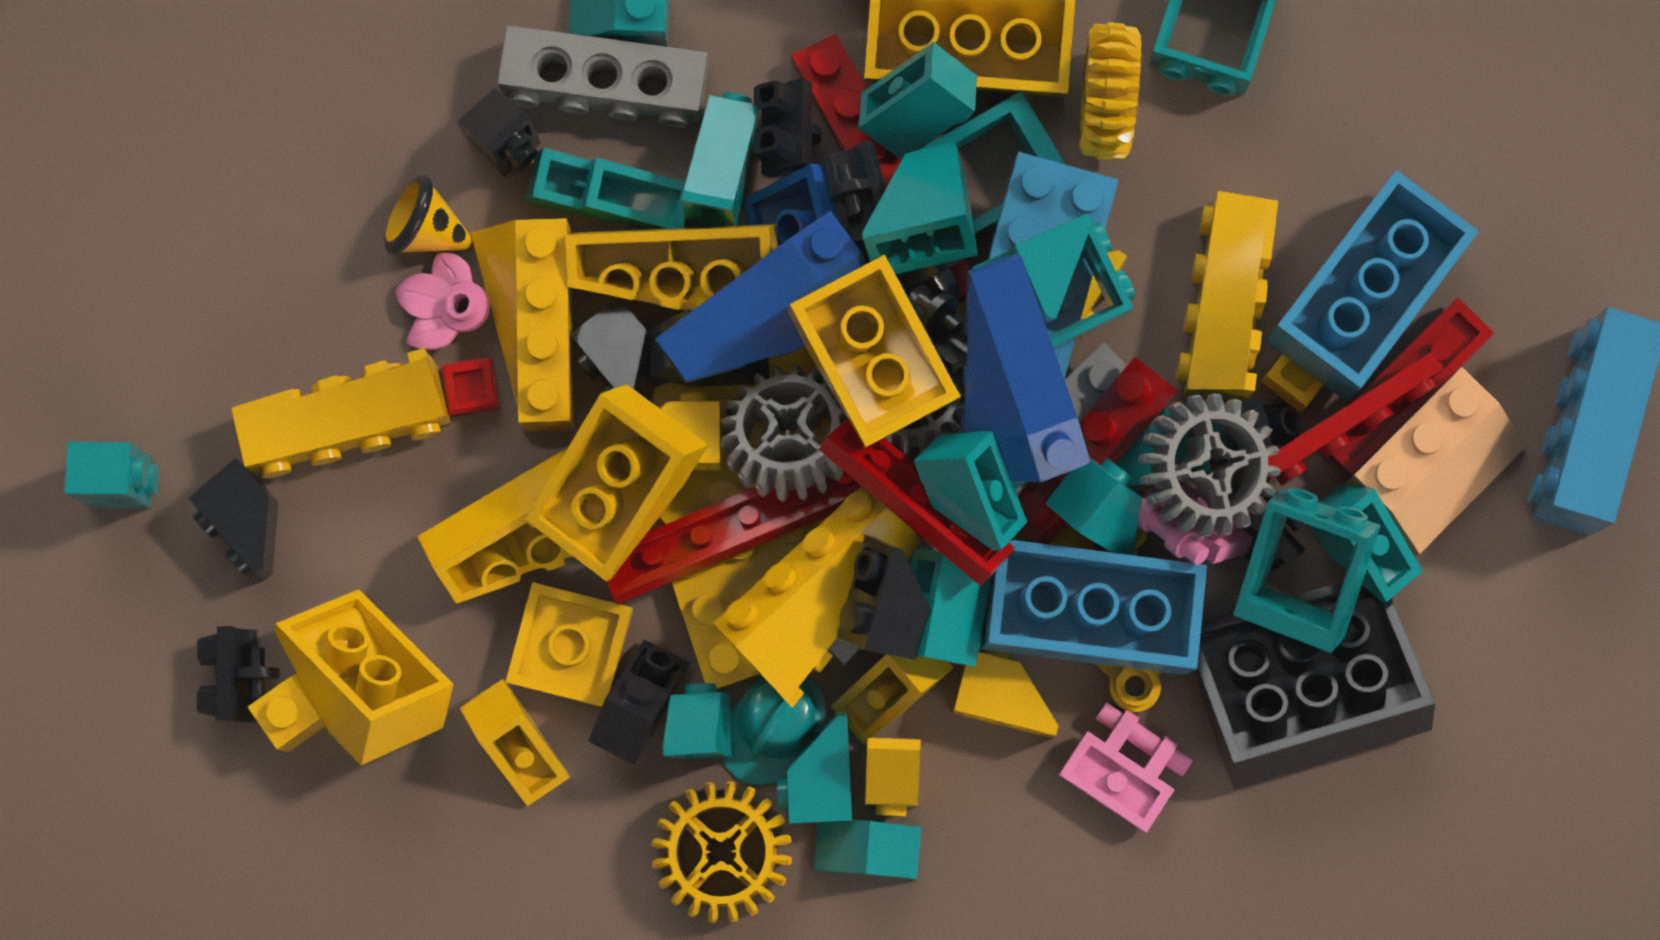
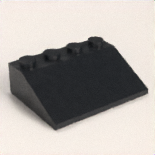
(1298, 706)

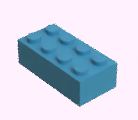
(1041, 198)
(1372, 286)
(1596, 422)
(1096, 608)

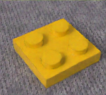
(569, 645)

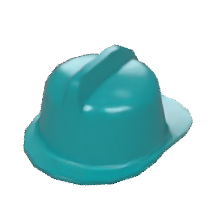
(771, 731)

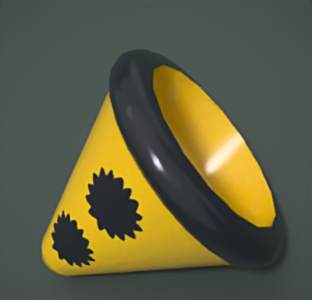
(424, 222)

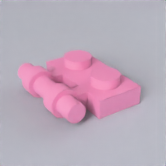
(1189, 544)
(1116, 780)

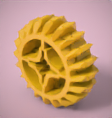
(1109, 91)
(688, 820)

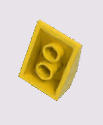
(873, 351)
(615, 480)
(365, 676)

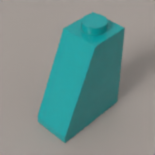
(721, 161)
(923, 212)

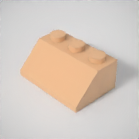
(1441, 459)

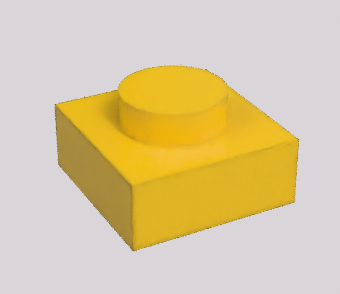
(1291, 382)

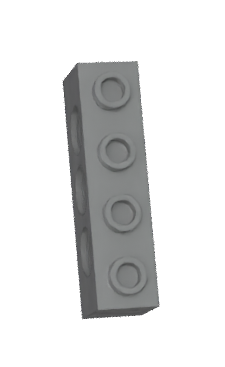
(532, 50)

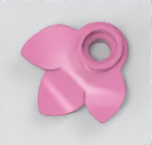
(436, 299)

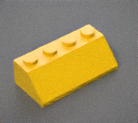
(1002, 41)

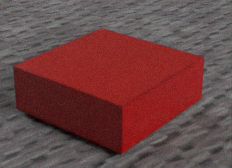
(470, 387)

